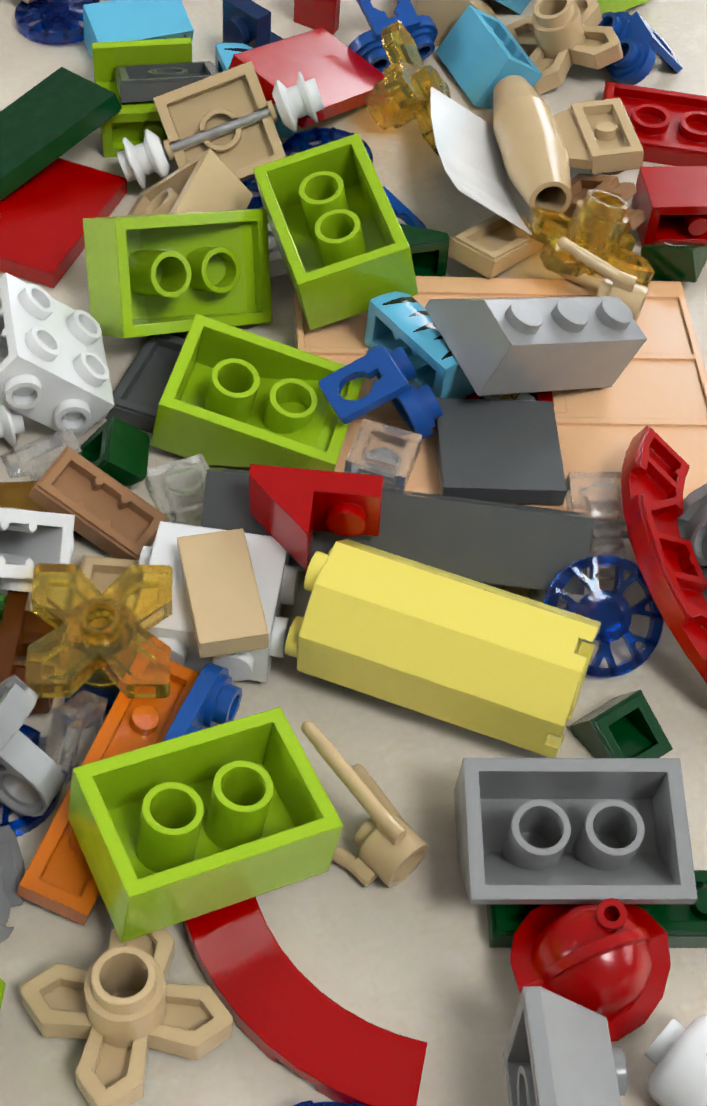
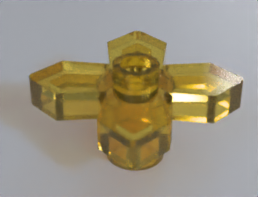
(405, 86)
(595, 225)
(99, 634)

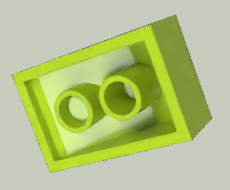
(164, 268)
(249, 402)

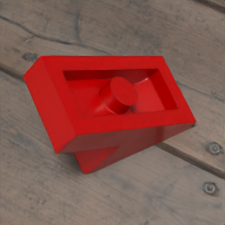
(300, 500)

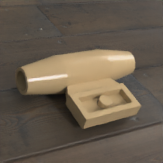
(544, 146)

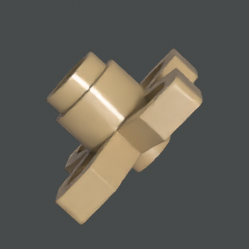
(565, 35)
(124, 1012)

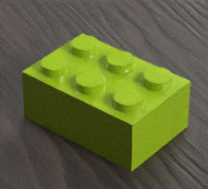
(335, 230)
(201, 822)

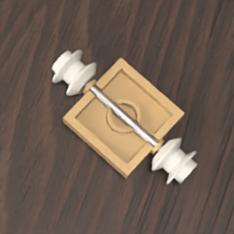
(224, 116)

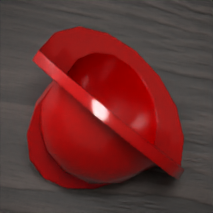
(596, 955)

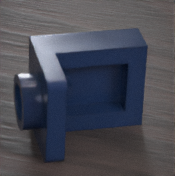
(247, 23)

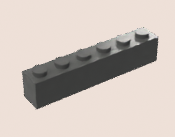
(455, 534)

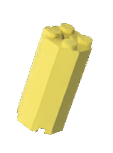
(443, 645)

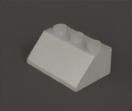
(538, 341)
(573, 831)
(561, 1054)

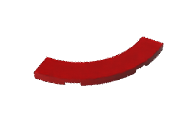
(651, 504)
(296, 1020)

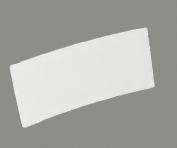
(472, 156)

